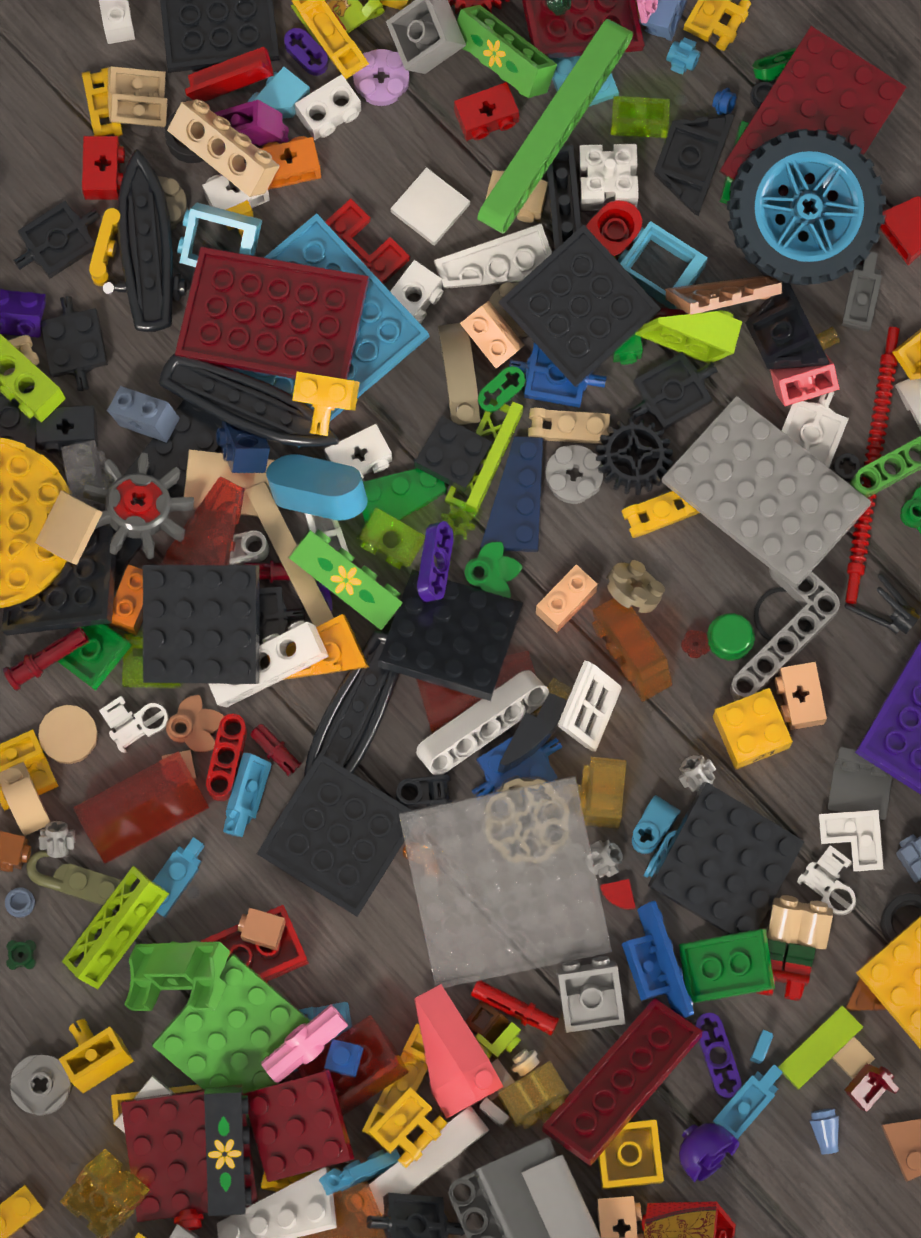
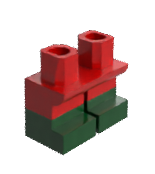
(795, 969)

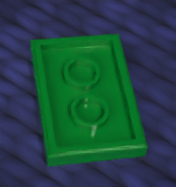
(727, 966)

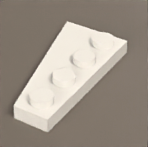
(495, 261)
(288, 1213)

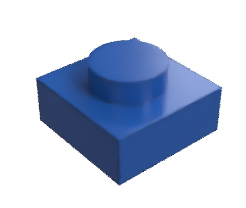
(343, 1058)

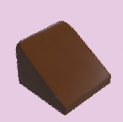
(487, 1022)

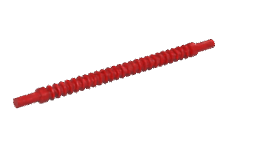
(888, 362)

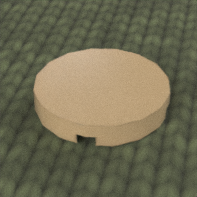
(68, 734)

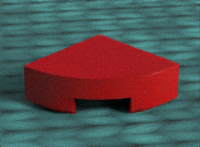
(619, 894)

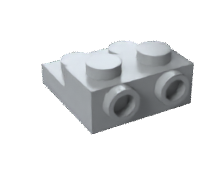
(590, 994)

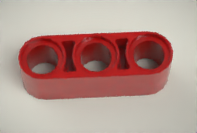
(224, 743)

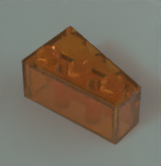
(633, 648)

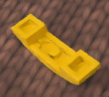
(331, 36)
(415, 1062)

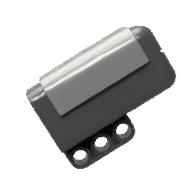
(525, 1197)

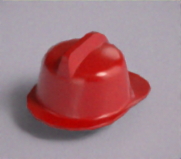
(616, 225)

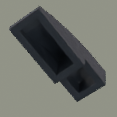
(533, 732)

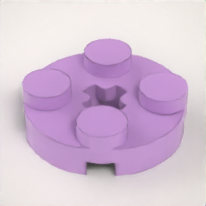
(392, 88)

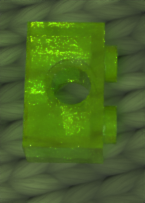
(640, 117)
(408, 539)

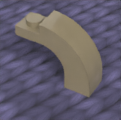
(459, 374)

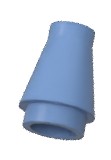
(826, 1128)

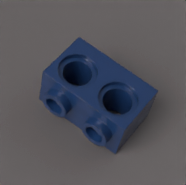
(242, 449)

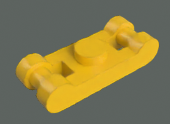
(98, 103)
(104, 247)
(659, 511)

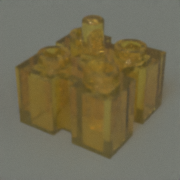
(602, 792)
(534, 1096)
(105, 1195)

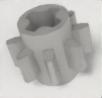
(696, 771)
(57, 839)
(606, 858)

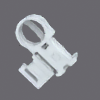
(127, 726)
(824, 877)

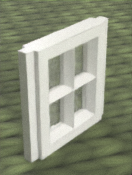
(589, 706)

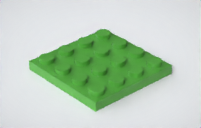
(233, 1040)

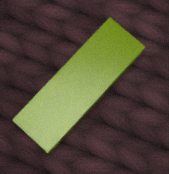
(820, 1047)

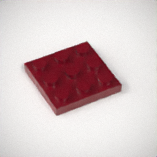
(298, 1126)

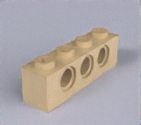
(188, 128)

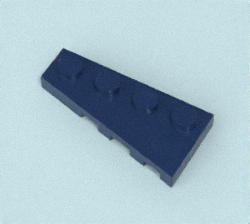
(517, 501)

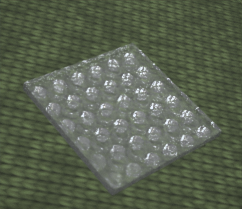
(505, 882)

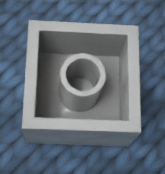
(425, 34)

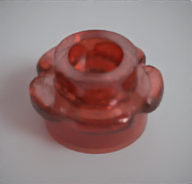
(695, 636)

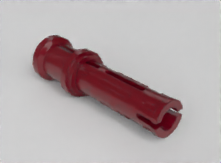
(34, 664)

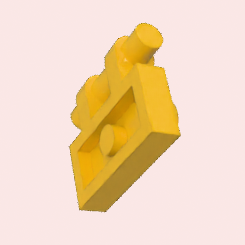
(706, 20)
(401, 1121)

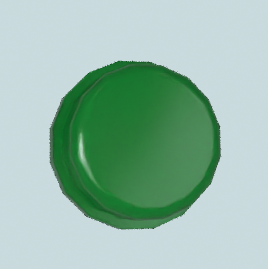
(730, 636)

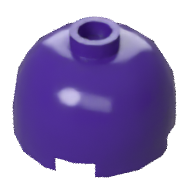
(705, 1149)

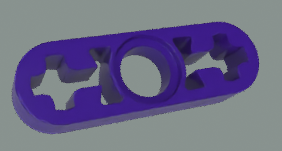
(433, 579)
(732, 1075)

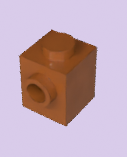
(13, 851)

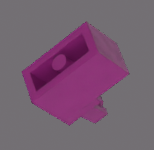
(257, 121)

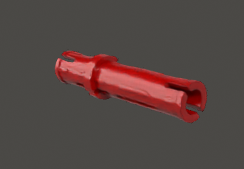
(508, 1004)

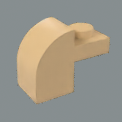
(23, 799)

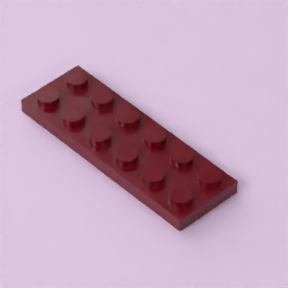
(622, 1081)

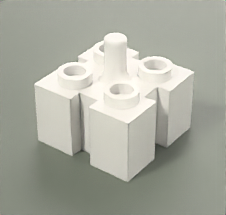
(607, 175)

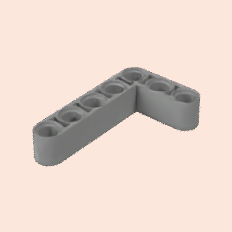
(790, 633)

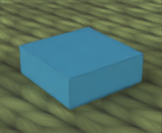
(761, 1047)

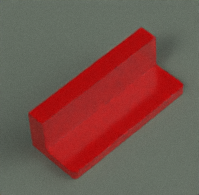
(230, 75)

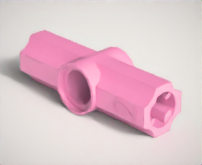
(304, 1043)

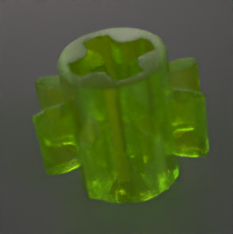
(453, 515)

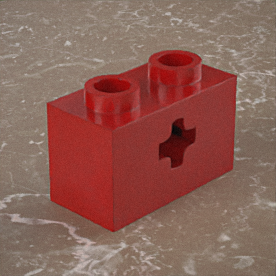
(497, 102)
(100, 152)

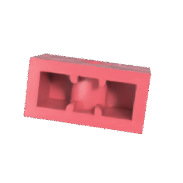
(804, 383)

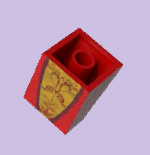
(687, 1220)

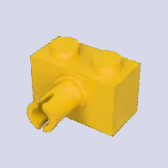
(324, 395)
(95, 1056)

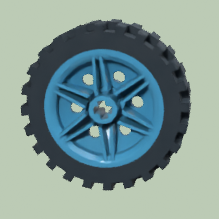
(757, 202)

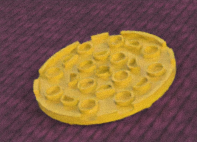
(26, 497)

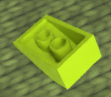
(699, 335)

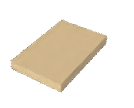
(206, 468)

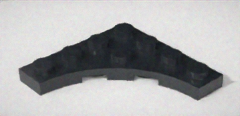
(80, 594)

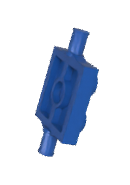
(549, 384)
(535, 765)

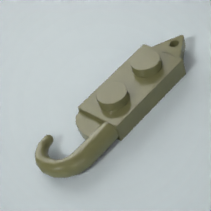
(74, 881)

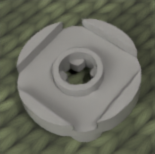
(566, 459)
(23, 1084)

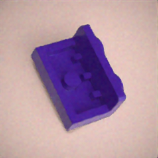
(21, 313)

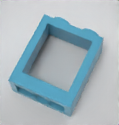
(249, 224)
(695, 259)

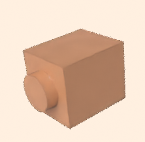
(261, 928)

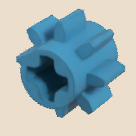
(683, 56)

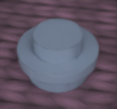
(19, 902)

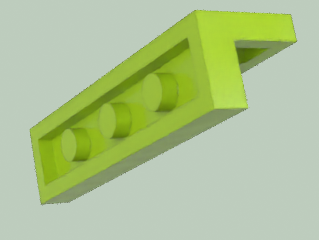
(494, 456)
(117, 930)

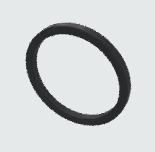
(756, 618)

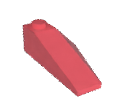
(455, 1061)

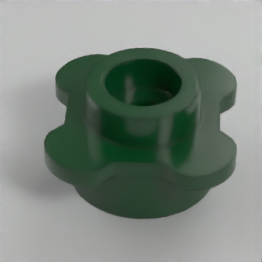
(27, 960)

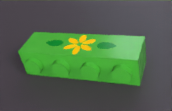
(505, 51)
(346, 580)

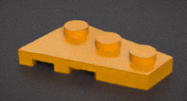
(340, 645)

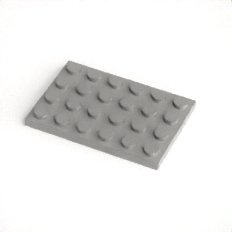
(766, 492)

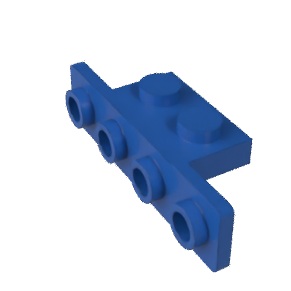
(655, 964)

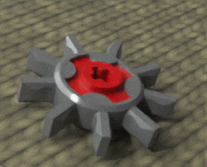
(139, 505)

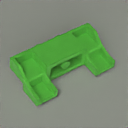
(177, 967)

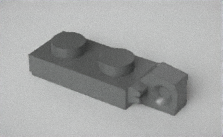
(862, 295)

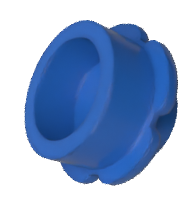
(724, 101)

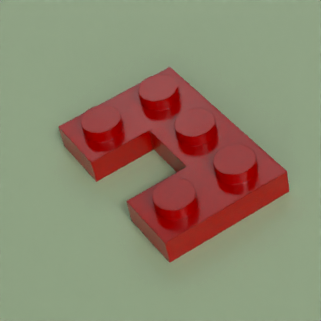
(384, 260)

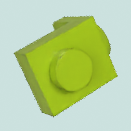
(506, 1041)

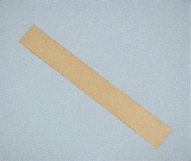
(284, 544)

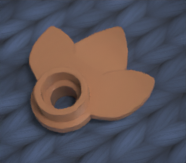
(199, 725)

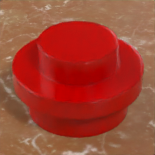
(189, 1219)

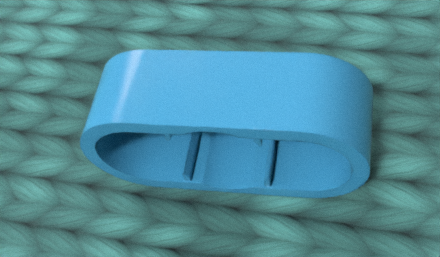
(317, 487)

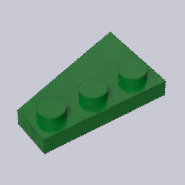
(402, 493)

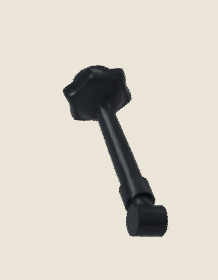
(179, 287)

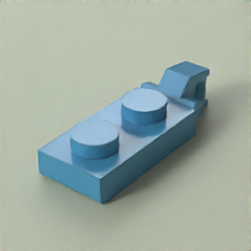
(246, 793)
(178, 873)
(749, 1102)
(358, 1172)

